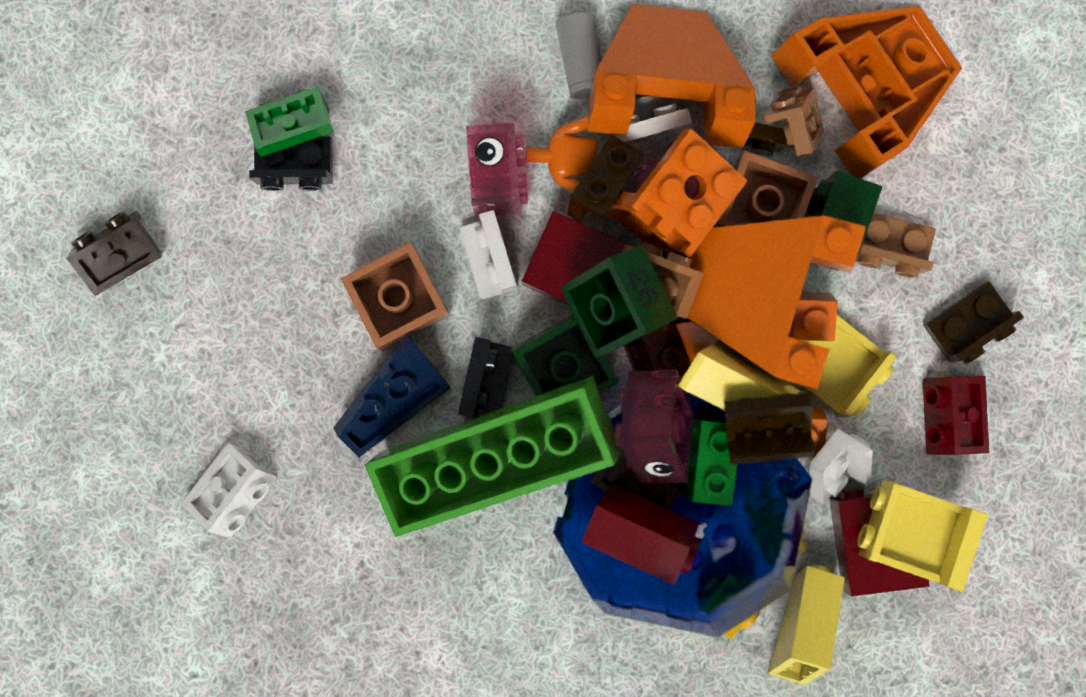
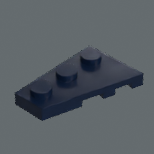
(391, 397)

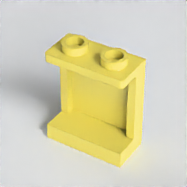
(851, 370)
(921, 534)

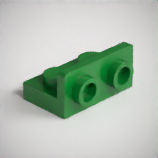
(289, 121)
(710, 471)

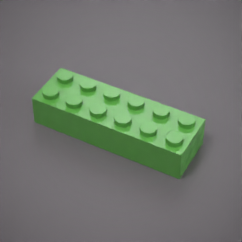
(494, 457)

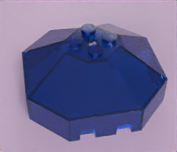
(739, 564)

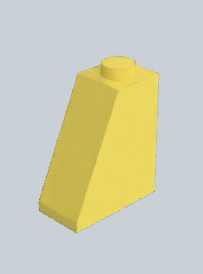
(725, 375)
(808, 626)

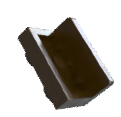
(769, 428)

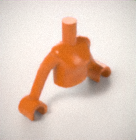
(567, 154)

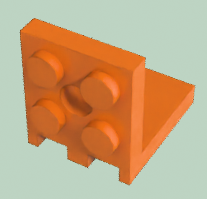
(664, 213)

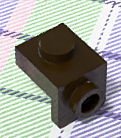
(766, 139)

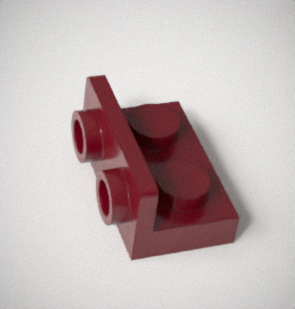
(956, 415)

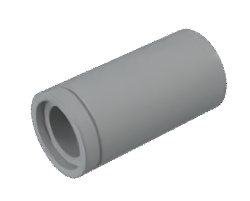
(579, 52)

